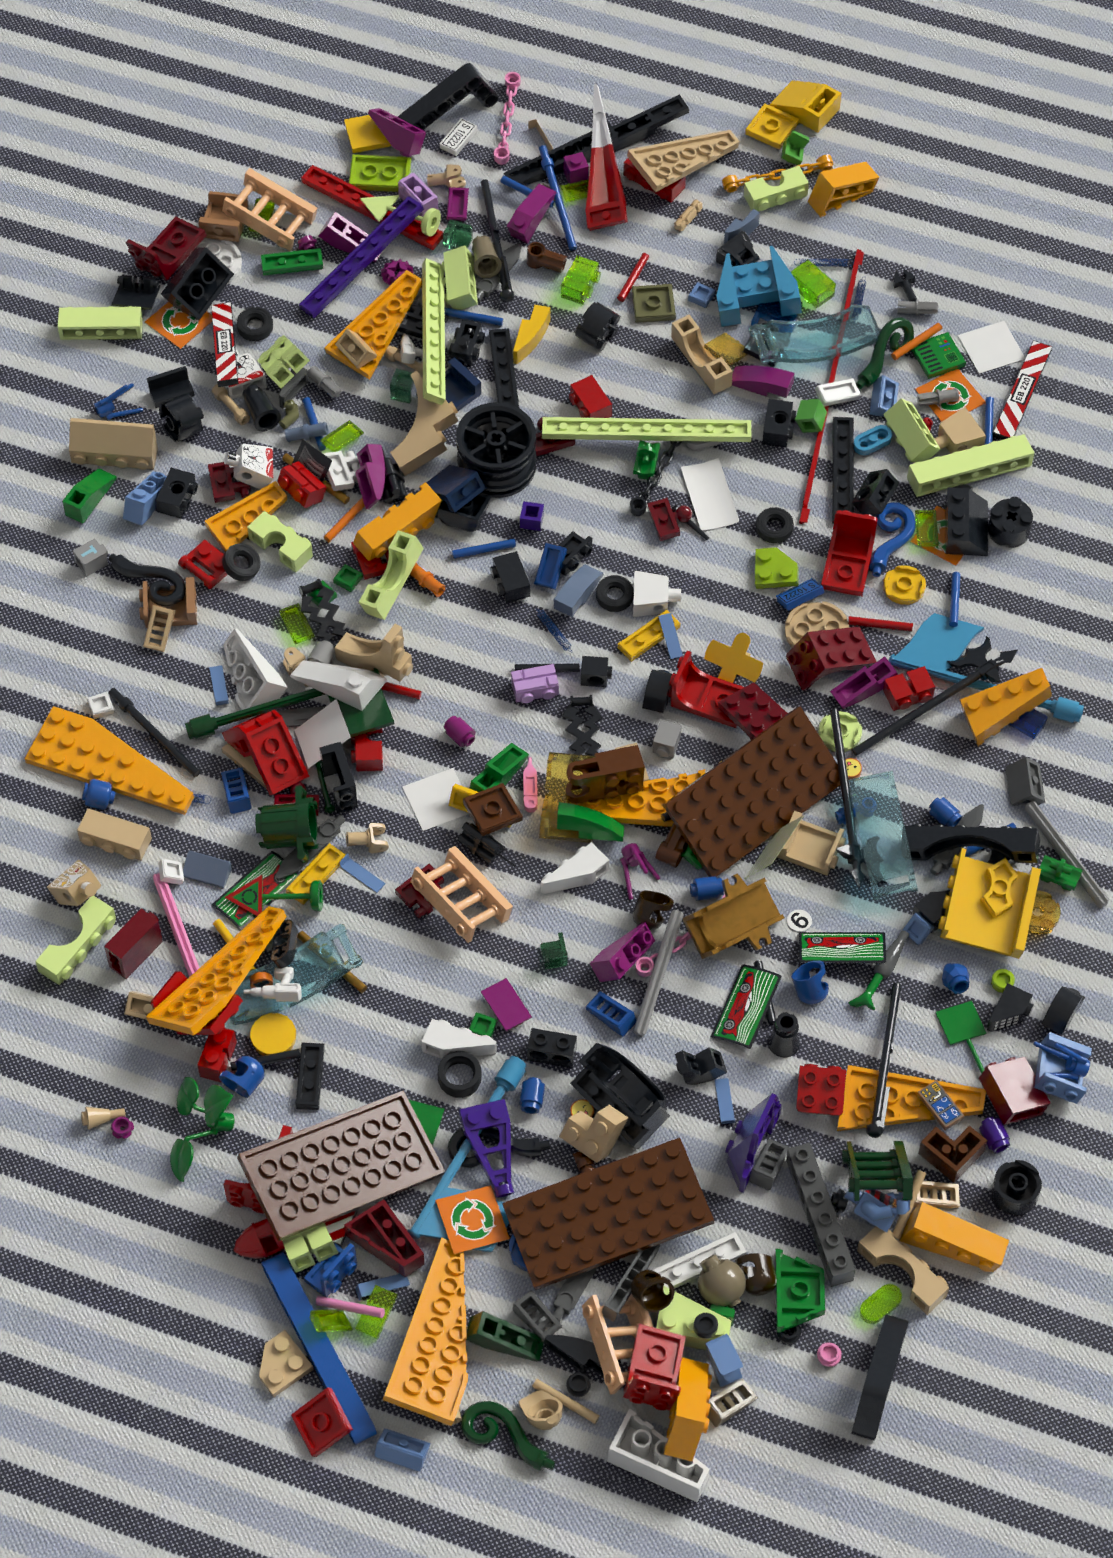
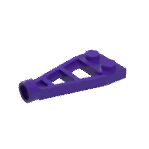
(487, 1116)

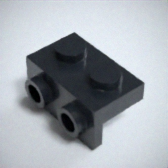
(577, 549)

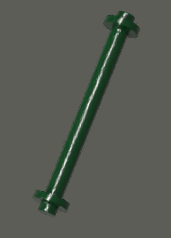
(329, 808)

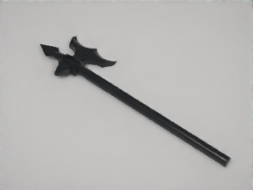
(973, 657)
(852, 850)

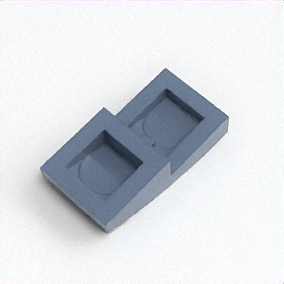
(748, 225)

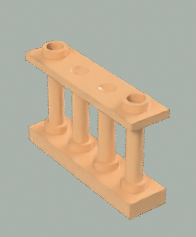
(270, 192)
(469, 877)
(601, 1337)

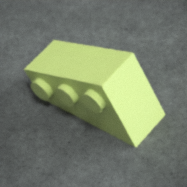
(680, 1319)

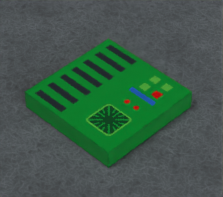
(939, 355)

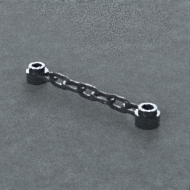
(641, 503)

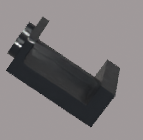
(335, 762)

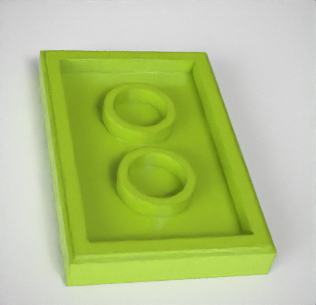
(378, 172)

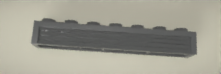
(623, 1290)

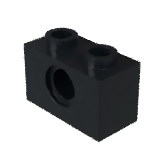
(775, 433)
(168, 500)

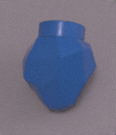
(955, 977)

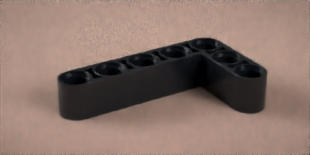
(448, 94)
(879, 1377)

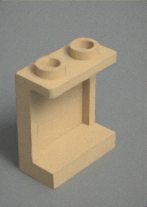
(812, 846)

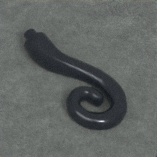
(129, 569)
(520, 1146)

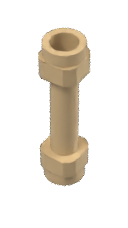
(393, 354)
(240, 415)

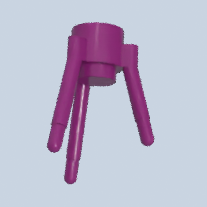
(634, 857)

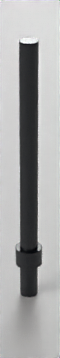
(126, 705)

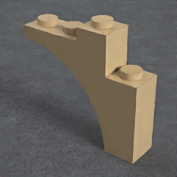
(426, 437)
(385, 655)

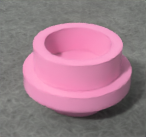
(829, 1354)

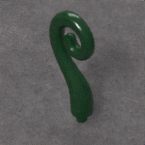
(874, 368)
(530, 1454)

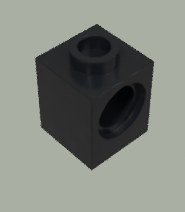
(595, 671)

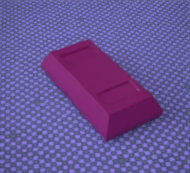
(457, 204)

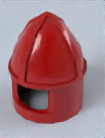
(258, 1241)

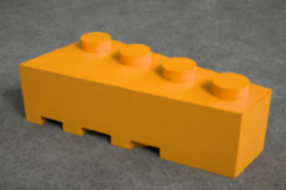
(411, 516)
(1003, 704)
(954, 1238)
(689, 1411)

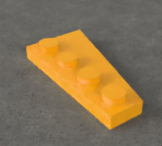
(231, 524)

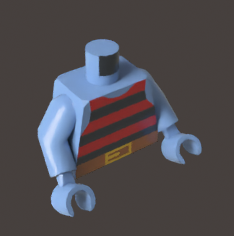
(879, 1207)

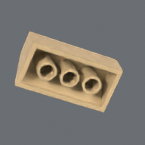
(112, 443)

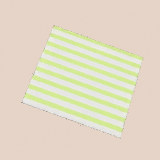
(774, 847)

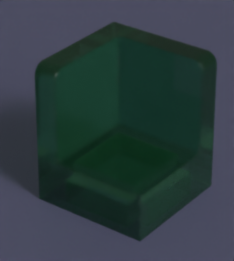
(457, 235)
(401, 386)
(554, 953)

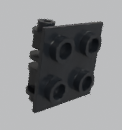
(136, 294)

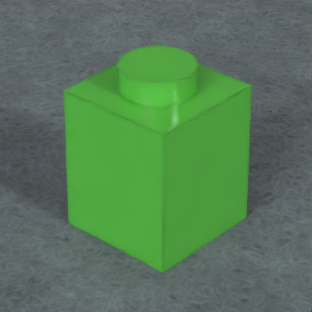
(811, 415)

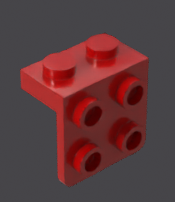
(821, 1090)

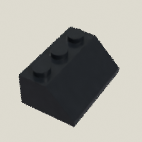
(197, 283)
(966, 523)

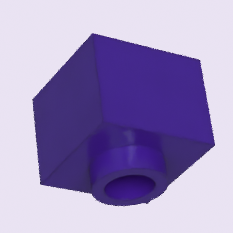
(532, 516)

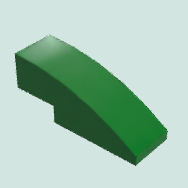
(500, 768)
(589, 823)

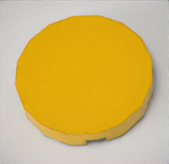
(904, 585)
(273, 1034)

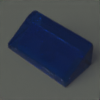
(1030, 723)

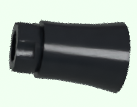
(262, 411)
(784, 1037)

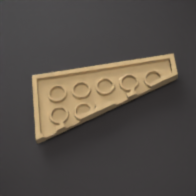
(673, 160)

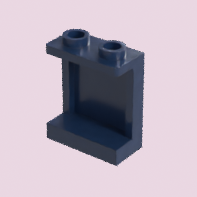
(460, 385)
(456, 486)

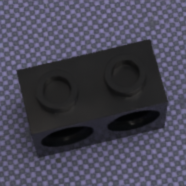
(875, 492)
(552, 1048)

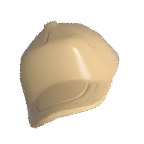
(542, 1410)

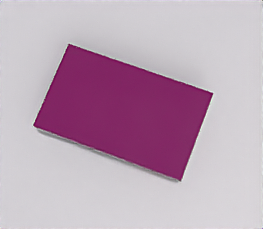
(506, 1004)

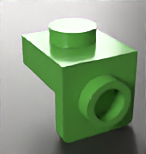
(794, 147)

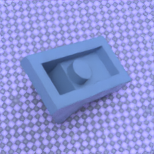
(724, 1360)

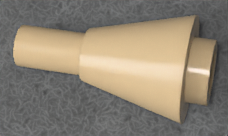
(96, 1116)

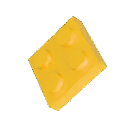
(771, 126)

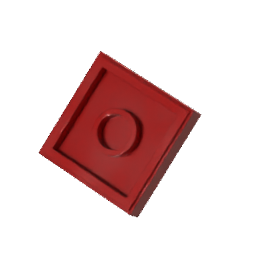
(321, 1422)

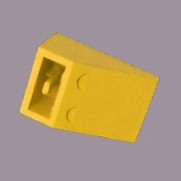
(809, 102)

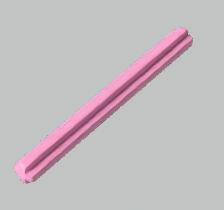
(176, 925)

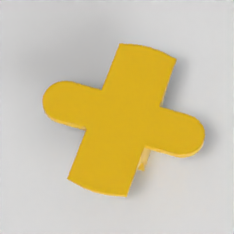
(734, 659)

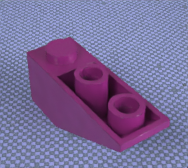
(622, 954)

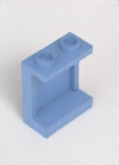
(1048, 1063)

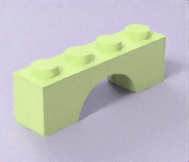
(403, 555)
(59, 961)

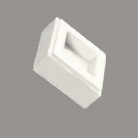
(100, 705)
(171, 871)

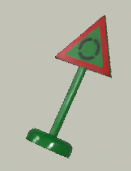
(251, 896)

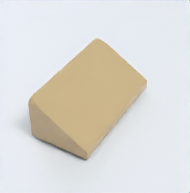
(355, 348)
(138, 1004)

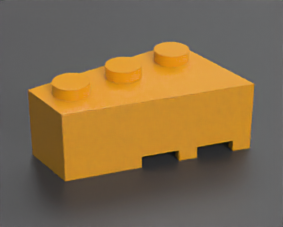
(841, 185)

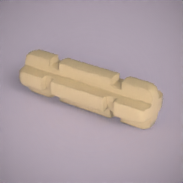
(688, 215)

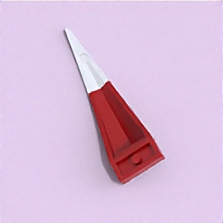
(605, 193)

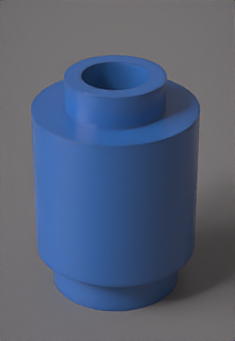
(945, 812)
(706, 888)
(532, 1095)

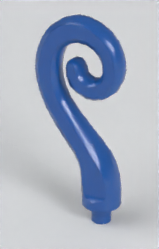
(880, 556)

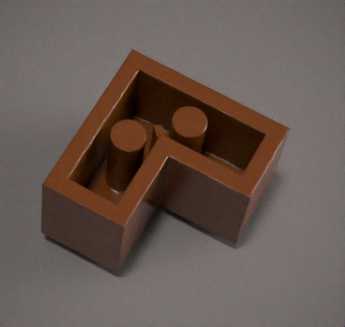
(951, 1156)

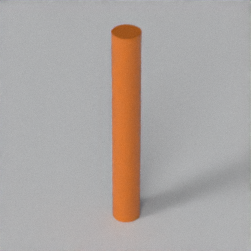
(916, 341)
(344, 520)

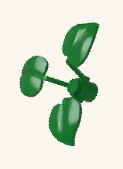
(215, 1103)

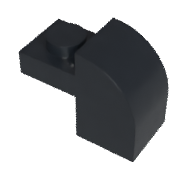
(657, 691)
(1063, 1009)
(700, 1067)

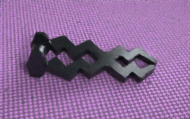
(326, 594)
(571, 714)

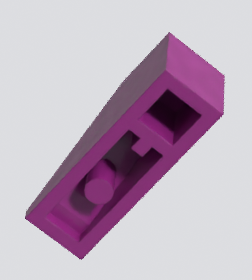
(399, 133)
(530, 213)
(342, 234)

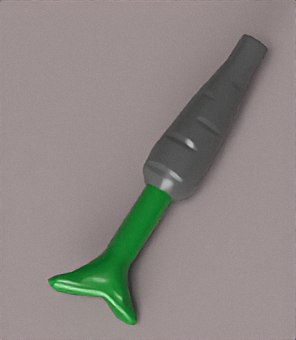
(882, 971)

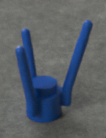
(105, 406)
(1075, 1063)

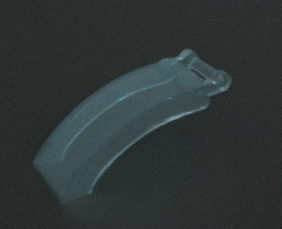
(816, 338)
(882, 833)
(315, 968)

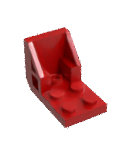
(271, 748)

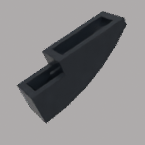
(576, 1352)

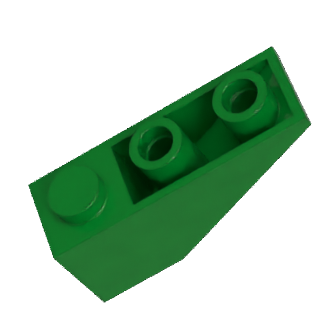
(87, 494)

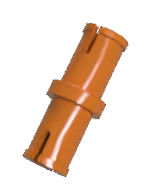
(427, 580)

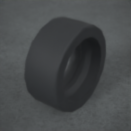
(464, 1090)

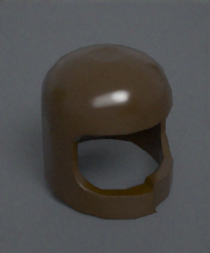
(647, 903)
(762, 1277)
(649, 1292)

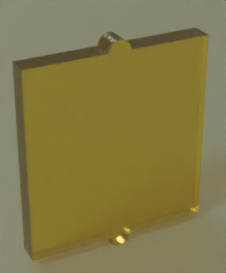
(727, 348)

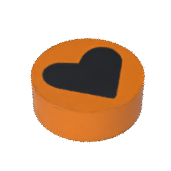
(260, 979)

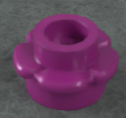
(307, 243)
(122, 1122)

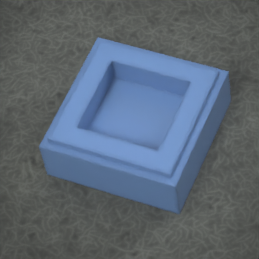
(701, 295)
(918, 928)

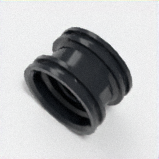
(502, 447)

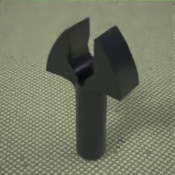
(909, 278)

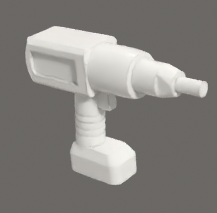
(408, 350)
(280, 991)

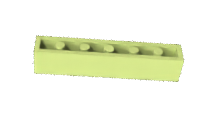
(970, 465)

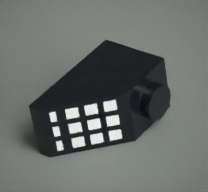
(1010, 1008)

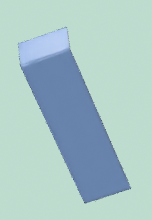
(670, 635)
(219, 685)
(361, 873)
(724, 1101)
(388, 1283)

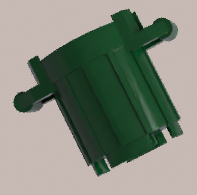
(290, 825)

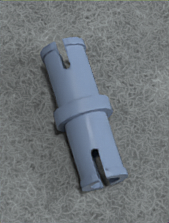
(306, 432)

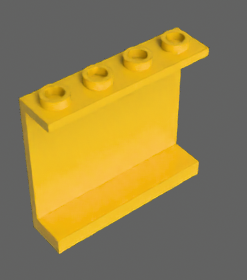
(969, 920)

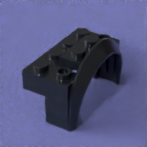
(629, 1085)

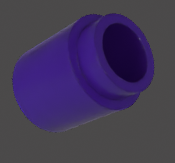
(995, 1133)

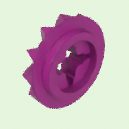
(389, 268)

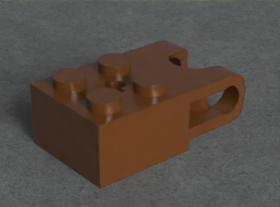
(606, 775)

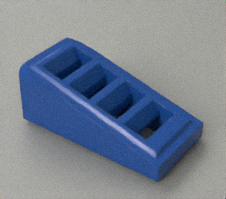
(238, 802)
(622, 1023)

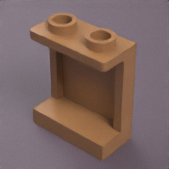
(217, 223)
(184, 610)

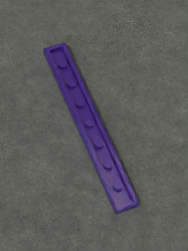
(361, 257)

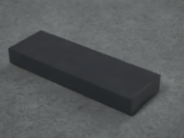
(310, 1076)

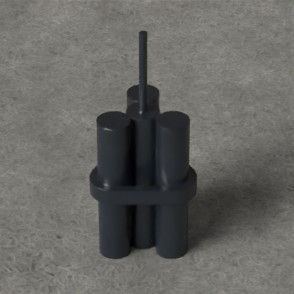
(394, 482)
(483, 846)

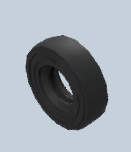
(254, 334)
(779, 514)
(246, 552)
(614, 605)

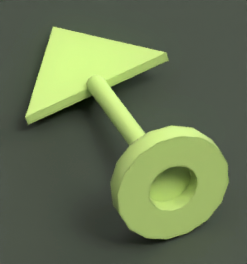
(381, 205)

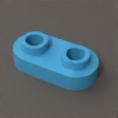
(871, 440)

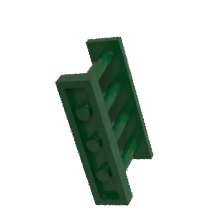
(879, 1170)

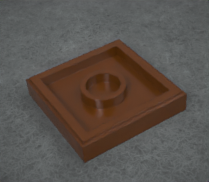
(492, 809)

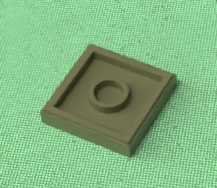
(653, 303)

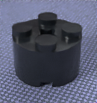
(598, 325)
(181, 417)
(1010, 522)
(1012, 1199)

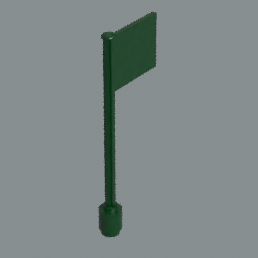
(373, 717)

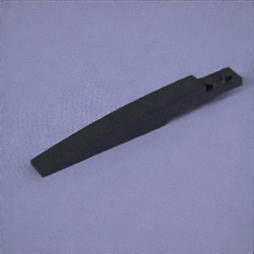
(622, 135)

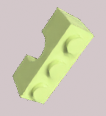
(763, 196)
(268, 530)

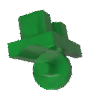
(646, 459)
(1059, 873)

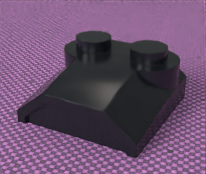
(468, 516)

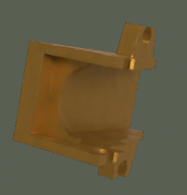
(739, 915)

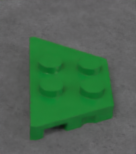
(798, 1291)

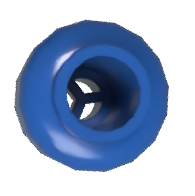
(98, 794)

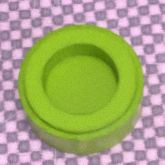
(1001, 978)

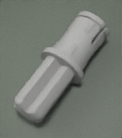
(917, 307)
(324, 382)
(938, 397)

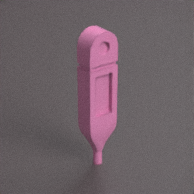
(530, 787)

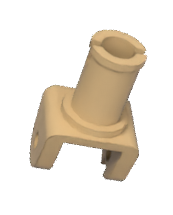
(450, 177)
(292, 661)
(367, 838)

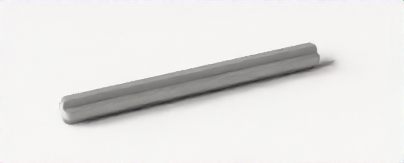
(1065, 852)
(658, 973)

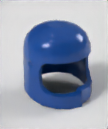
(811, 989)
(246, 1078)

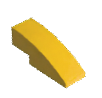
(531, 332)

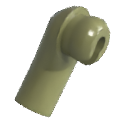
(292, 414)

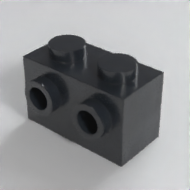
(510, 577)

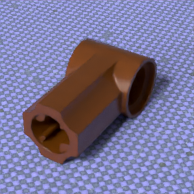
(540, 257)
(672, 848)

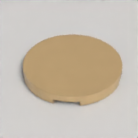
(813, 617)

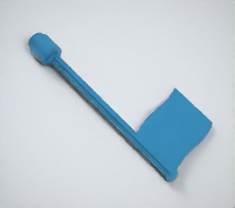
(939, 642)
(430, 1221)

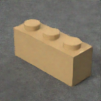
(114, 834)

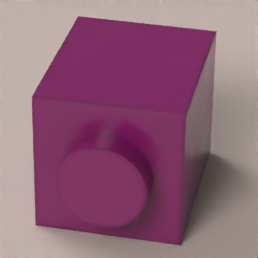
(576, 168)

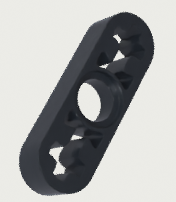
(284, 944)

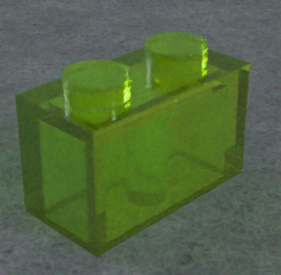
(580, 280)
(813, 284)

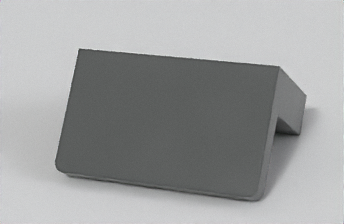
(1025, 782)

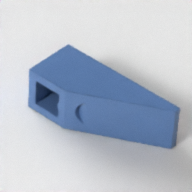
(142, 500)

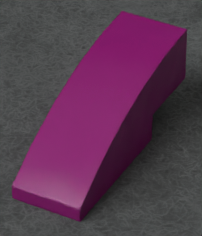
(763, 380)
(371, 474)
(863, 683)

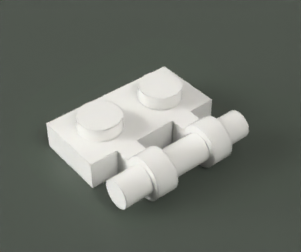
(339, 473)

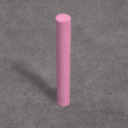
(350, 1306)

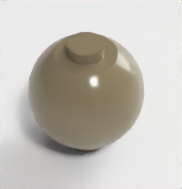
(721, 1281)

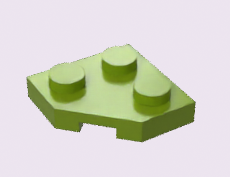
(774, 569)

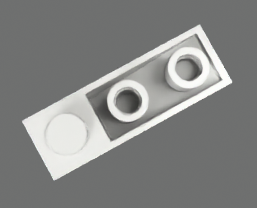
(580, 870)
(444, 1038)

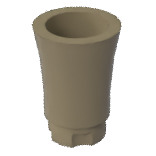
(485, 258)

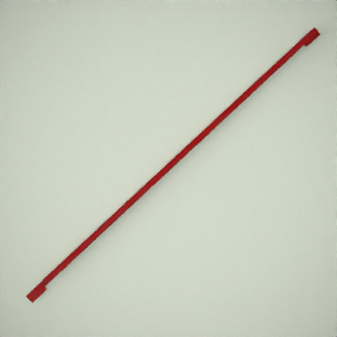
(805, 511)

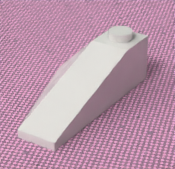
(252, 674)
(344, 683)

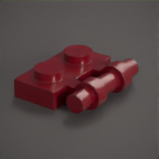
(222, 484)
(411, 896)

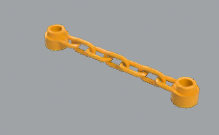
(731, 182)

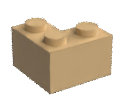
(594, 1136)

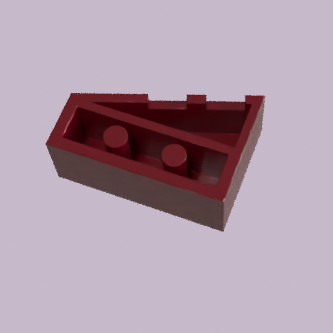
(386, 1238)

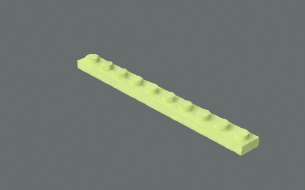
(433, 331)
(646, 429)

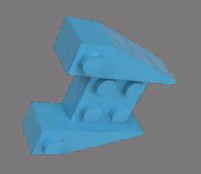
(756, 284)

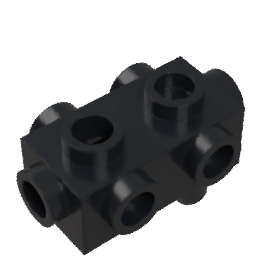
(466, 342)

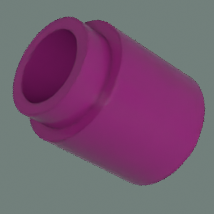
(459, 731)

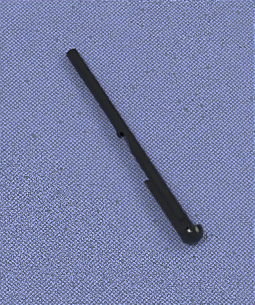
(507, 293)
(876, 1127)

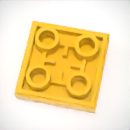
(364, 134)

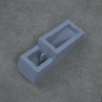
(577, 590)

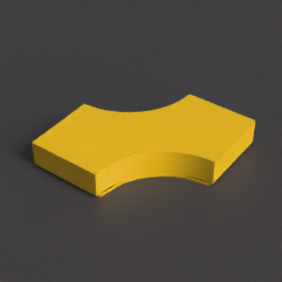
(998, 898)

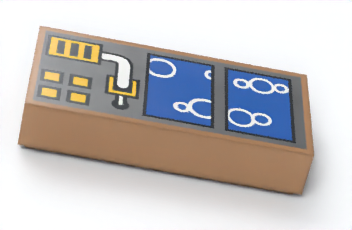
(940, 1105)

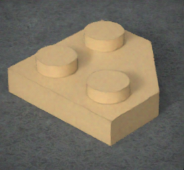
(282, 1364)

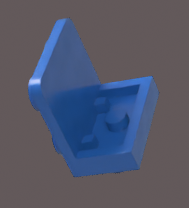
(328, 1274)

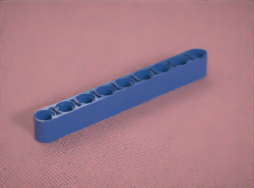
(318, 1346)

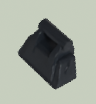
(739, 249)

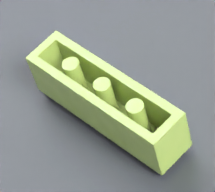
(100, 323)

